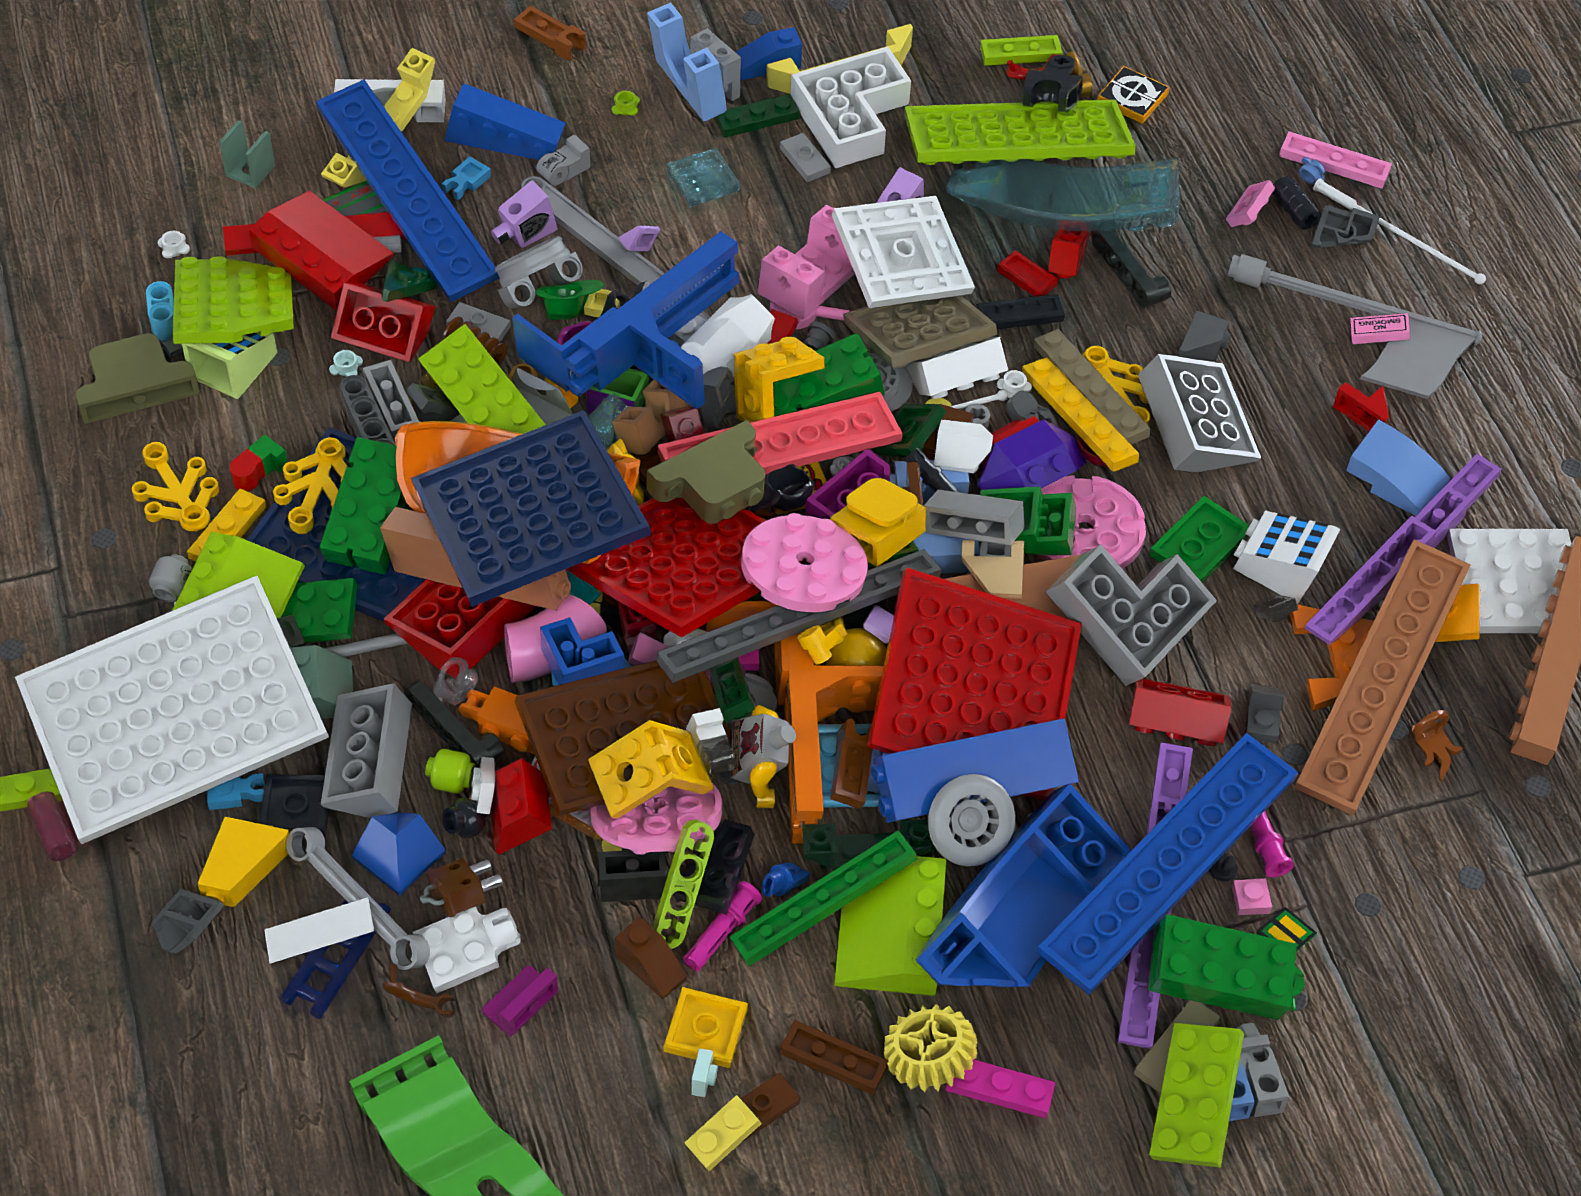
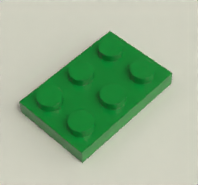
(1202, 538)
(324, 609)

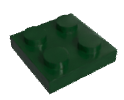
(916, 424)

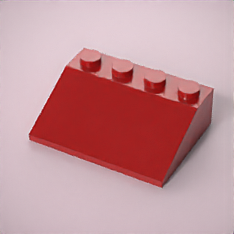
(318, 246)
(445, 626)

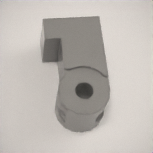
(565, 162)

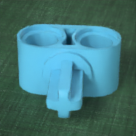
(160, 309)

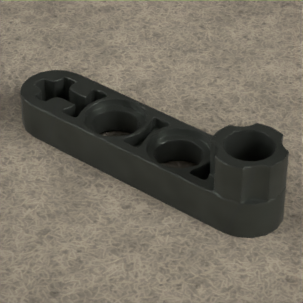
(1129, 271)
(449, 727)

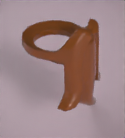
(1434, 742)

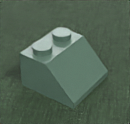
(324, 675)

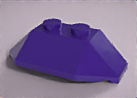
(1031, 458)

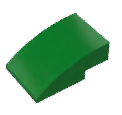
(1047, 519)

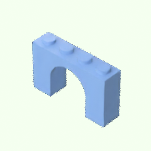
(695, 74)
(943, 549)

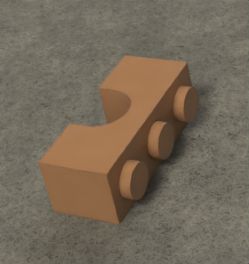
(643, 426)

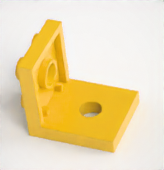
(763, 365)
(659, 759)

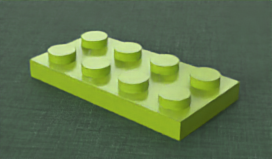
(1197, 1095)

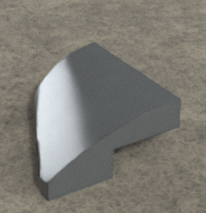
(1344, 228)
(719, 395)

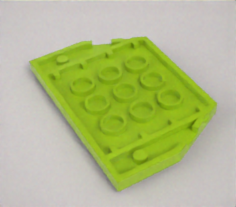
(228, 299)

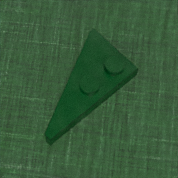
(405, 281)

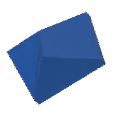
(398, 849)

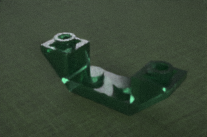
(834, 850)

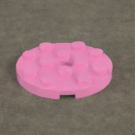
(1110, 510)
(834, 555)
(657, 832)

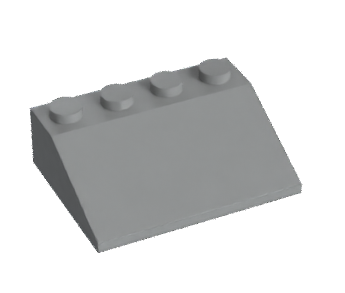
(1197, 414)

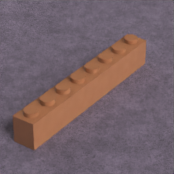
(1555, 665)

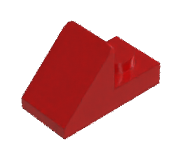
(1361, 408)

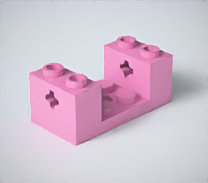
(812, 274)

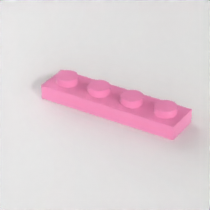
(1336, 159)

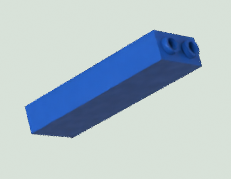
(1017, 758)

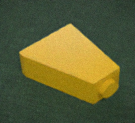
(241, 859)

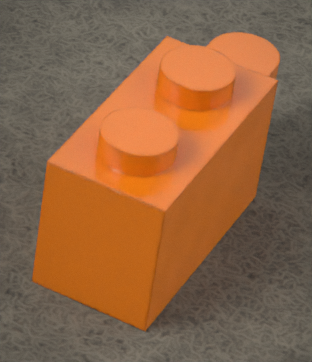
(497, 716)

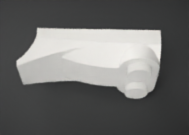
(733, 328)

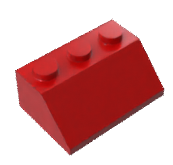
(381, 326)
(1180, 711)

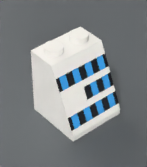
(1284, 552)

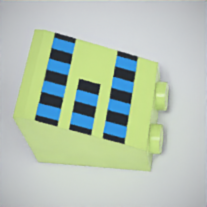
(231, 365)

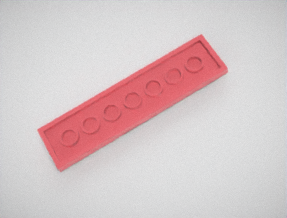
(812, 433)

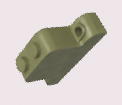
(133, 377)
(713, 476)

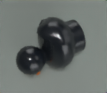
(463, 818)

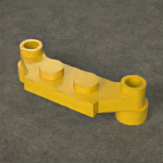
(822, 638)

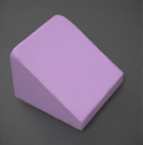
(639, 238)
(879, 623)

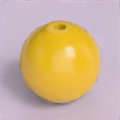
(858, 649)

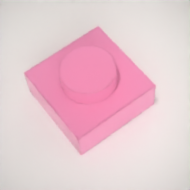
(1251, 896)

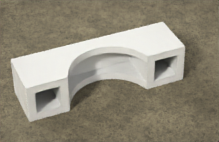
(430, 110)

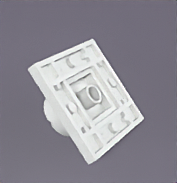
(902, 251)

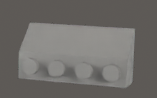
(367, 752)

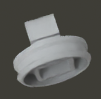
(548, 254)

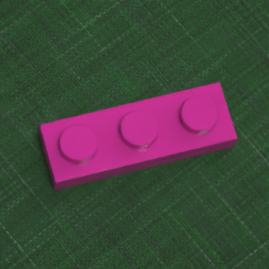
(1005, 1088)

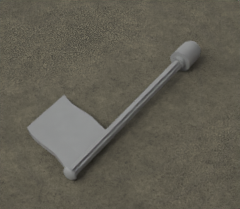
(1404, 365)

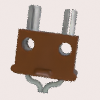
(458, 887)

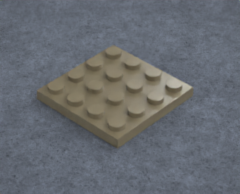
(919, 328)

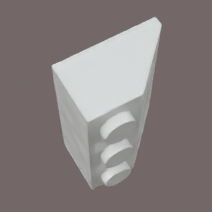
(958, 368)

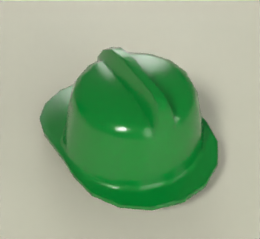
(568, 299)

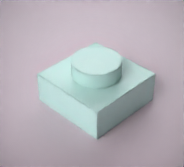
(704, 1073)

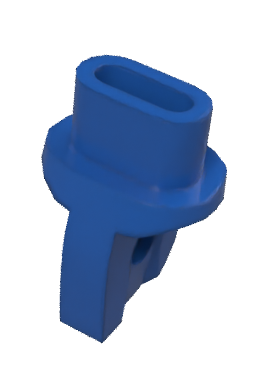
(783, 878)

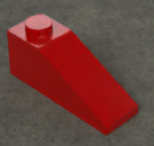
(1068, 252)

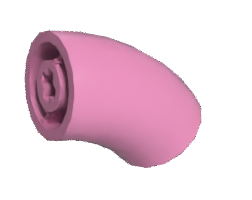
(524, 638)

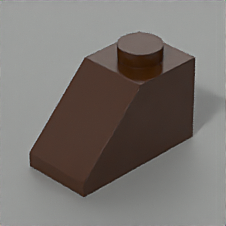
(649, 957)

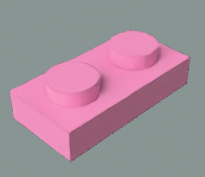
(1250, 204)

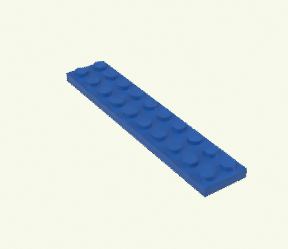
(407, 190)
(1166, 863)

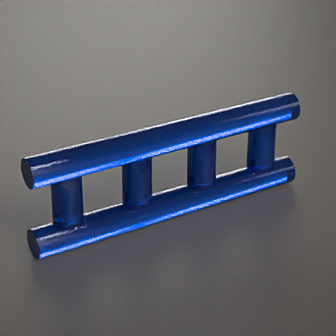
(338, 972)

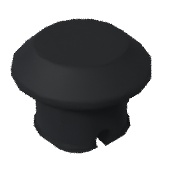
(1225, 868)

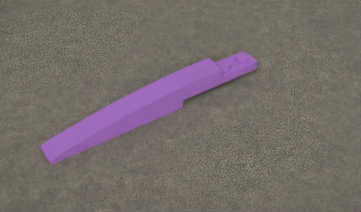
(1430, 527)
(1139, 1004)

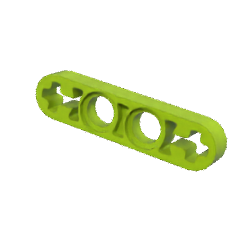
(689, 885)

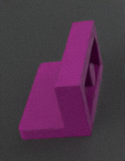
(521, 999)

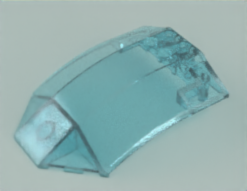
(1073, 196)

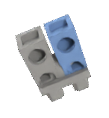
(1259, 1080)

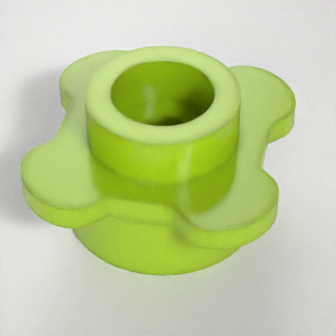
(625, 103)

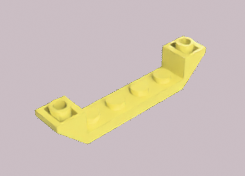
(779, 72)
(402, 105)

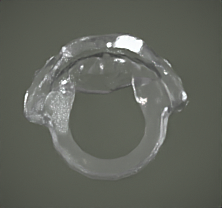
(455, 690)

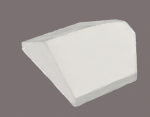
(962, 446)

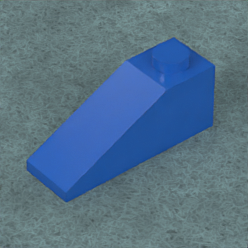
(769, 49)

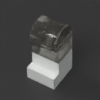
(712, 741)

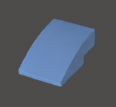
(1397, 469)

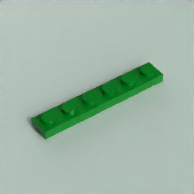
(823, 898)

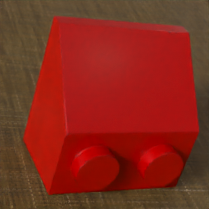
(519, 805)

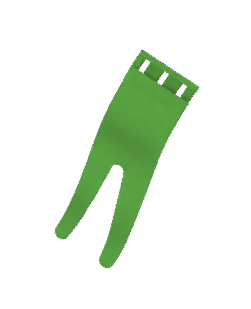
(442, 1130)

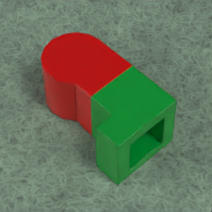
(256, 463)

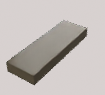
(1153, 1065)

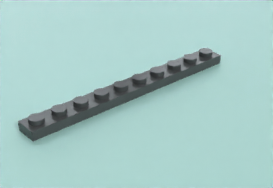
(780, 623)

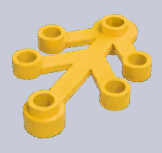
(1104, 365)
(328, 454)
(156, 457)

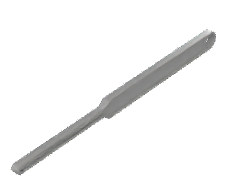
(598, 237)

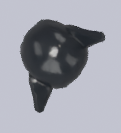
(785, 489)

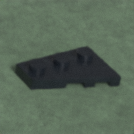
(723, 867)

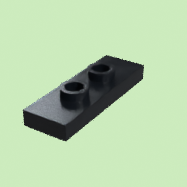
(1024, 311)

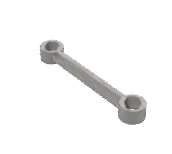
(352, 891)

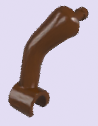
(415, 997)

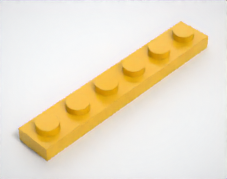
(1080, 414)

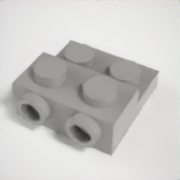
(729, 61)

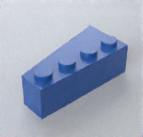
(501, 125)

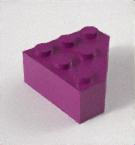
(833, 494)

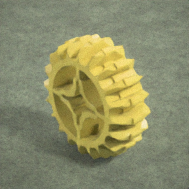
(937, 1042)

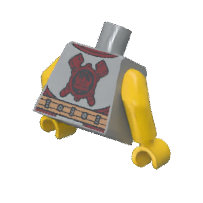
(761, 751)

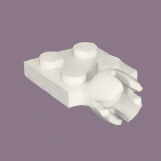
(467, 945)

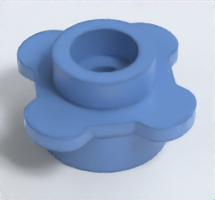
(1311, 170)

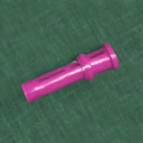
(1270, 847)
(743, 900)

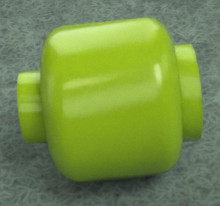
(450, 771)

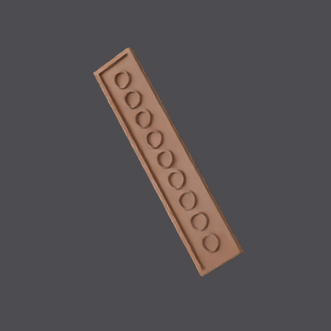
(1382, 678)

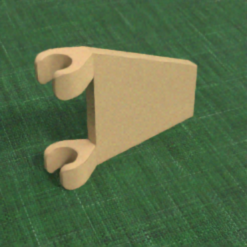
(996, 574)

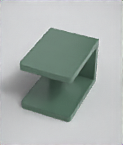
(237, 156)

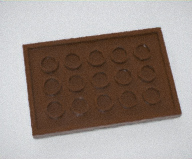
(589, 714)

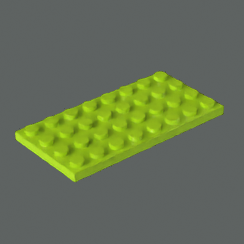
(1017, 132)

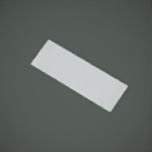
(319, 930)

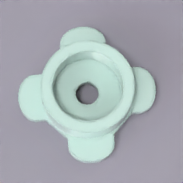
(345, 363)

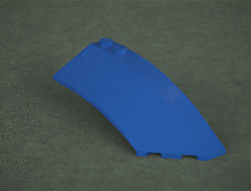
(1023, 896)

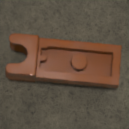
(550, 32)
(851, 766)

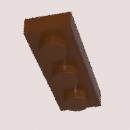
(834, 1057)

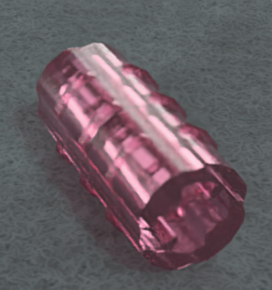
(52, 826)

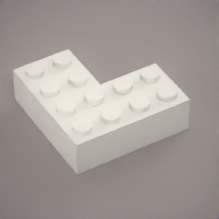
(843, 101)

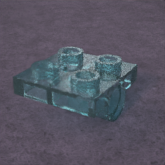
(703, 177)

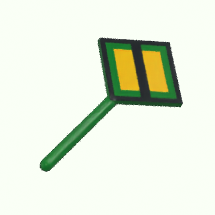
(1288, 928)

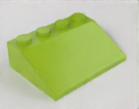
(232, 560)
(889, 929)

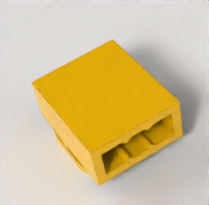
(882, 519)

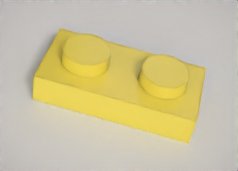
(723, 1133)

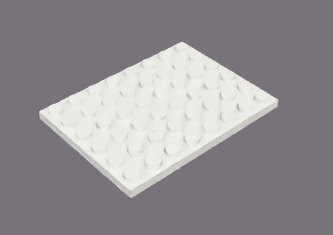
(170, 709)

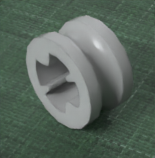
(979, 411)

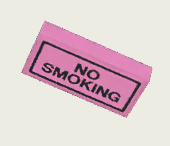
(1380, 328)

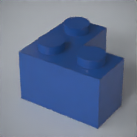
(578, 659)

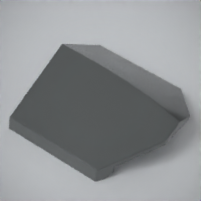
(184, 919)

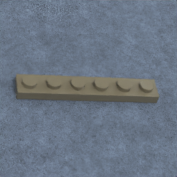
(1092, 385)

